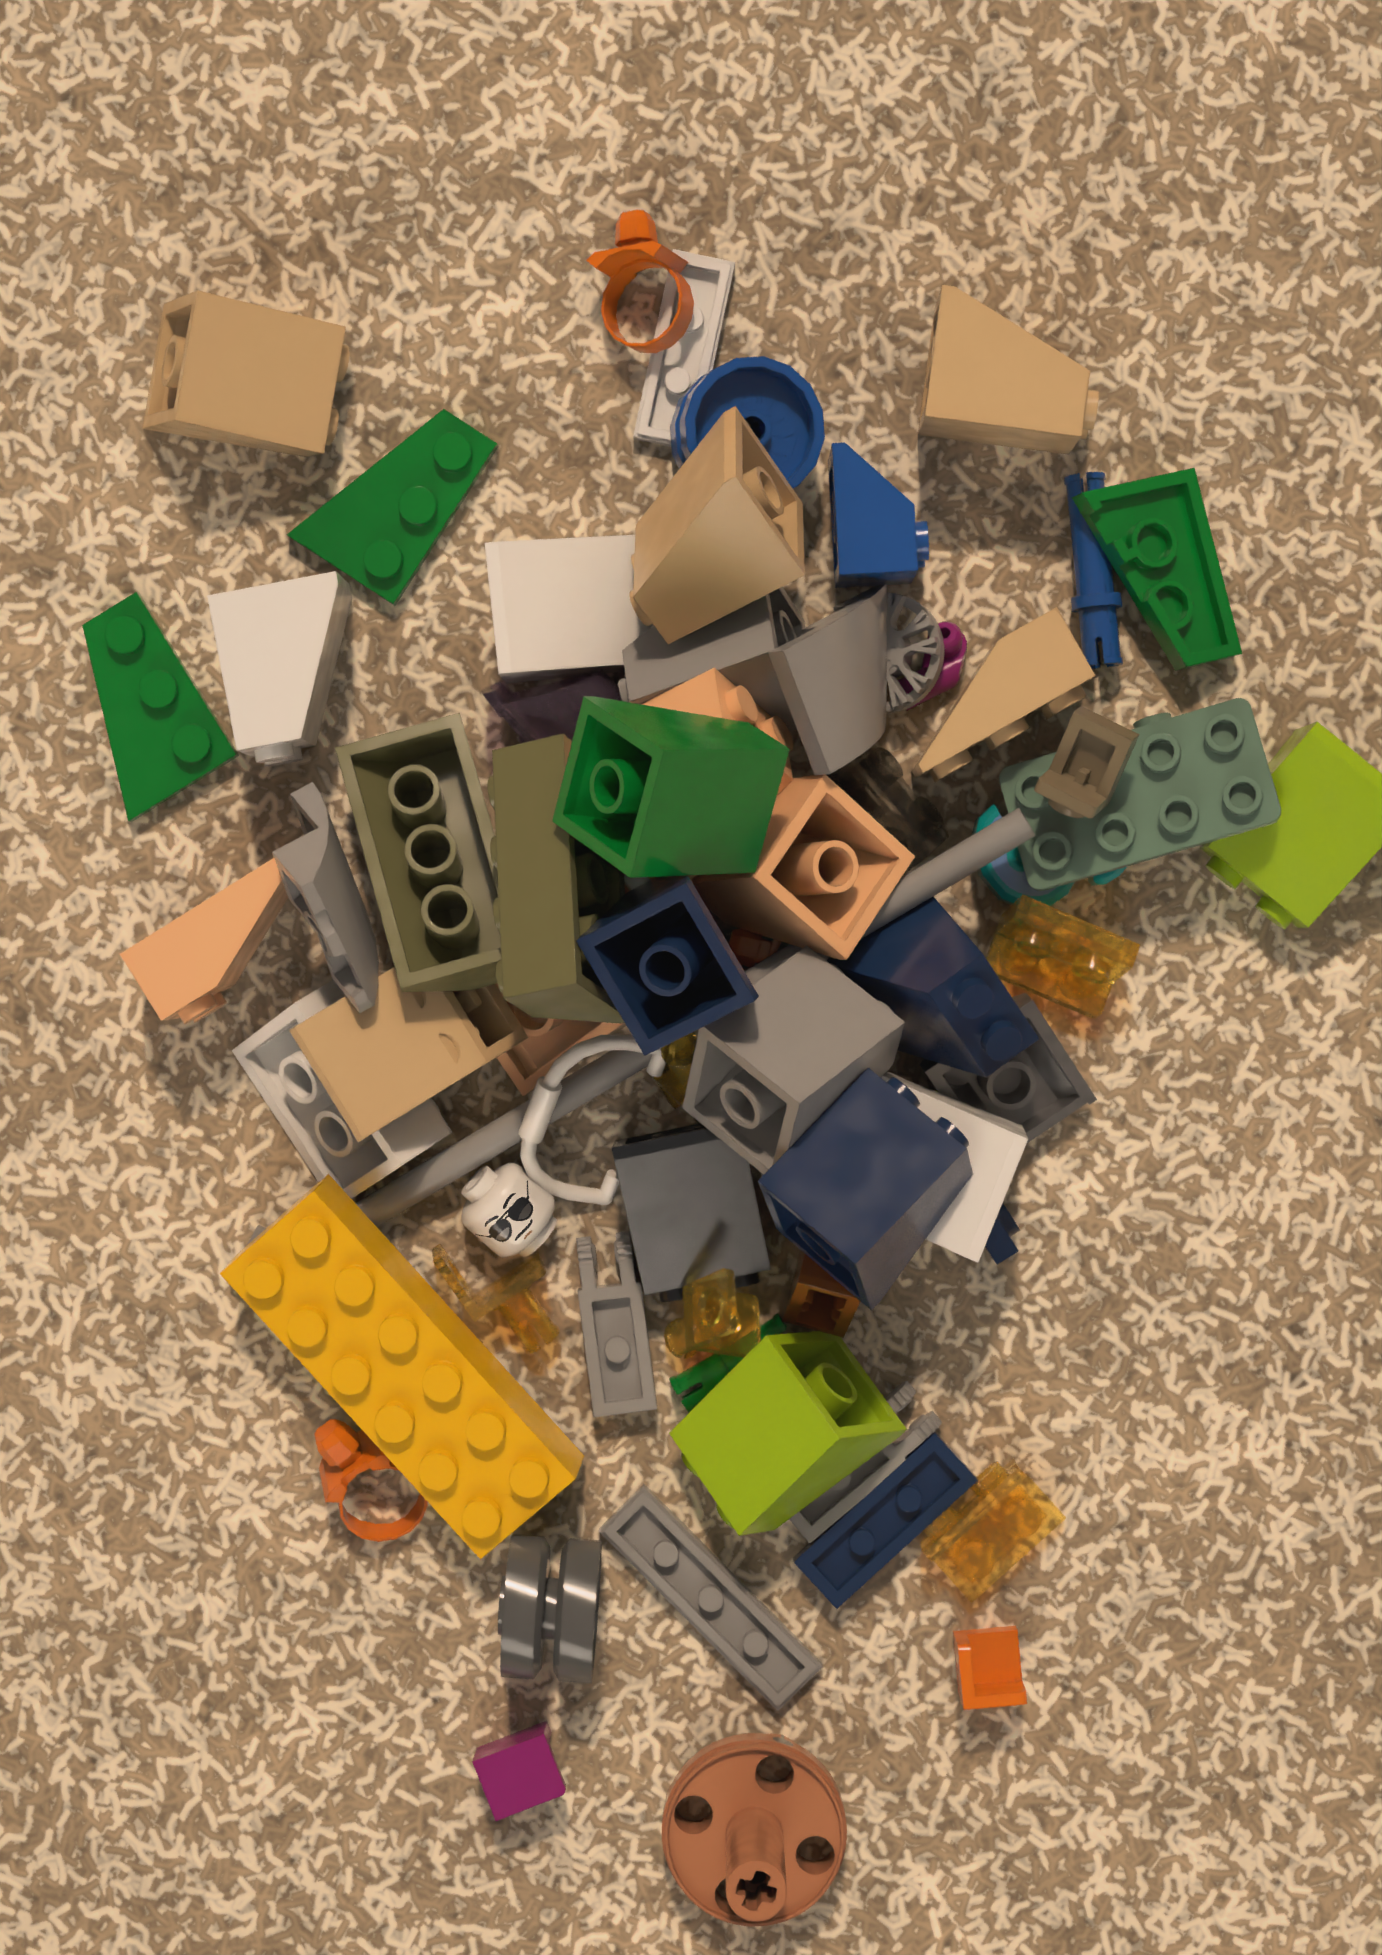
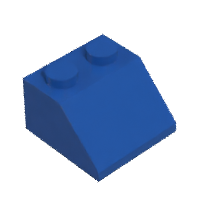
(871, 525)

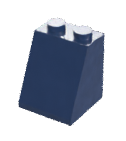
(665, 962)
(941, 990)
(867, 1184)

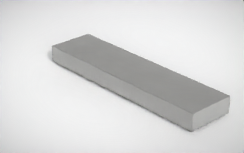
(710, 1597)

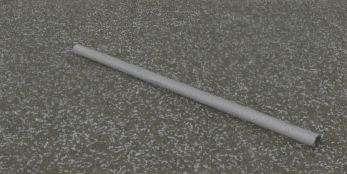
(621, 1064)

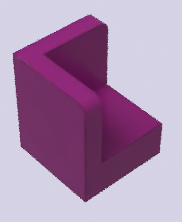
(519, 1771)

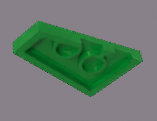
(398, 507)
(1167, 562)
(151, 708)

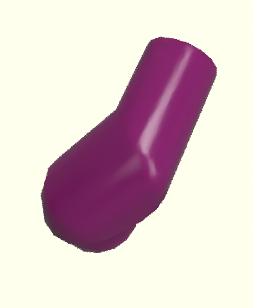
(954, 656)

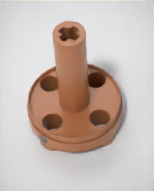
(753, 1830)

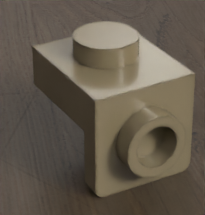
(1087, 765)

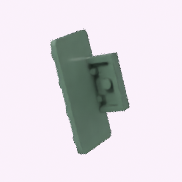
(1181, 788)

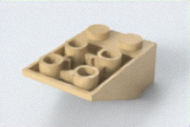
(1019, 675)
(403, 1048)

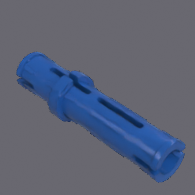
(1094, 582)

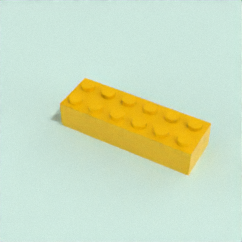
(404, 1366)

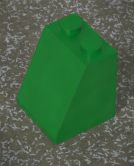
(669, 789)

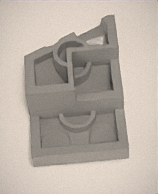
(838, 680)
(329, 899)

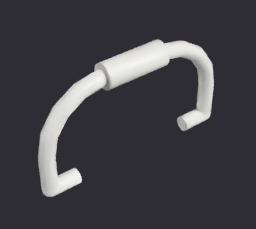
(542, 1107)

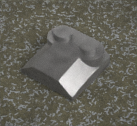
(1030, 1089)

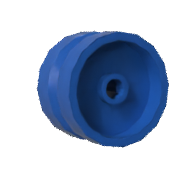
(770, 398)

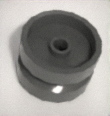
(549, 1608)

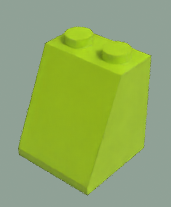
(1323, 835)
(784, 1429)

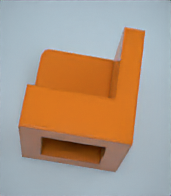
(989, 1668)

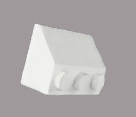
(312, 1118)

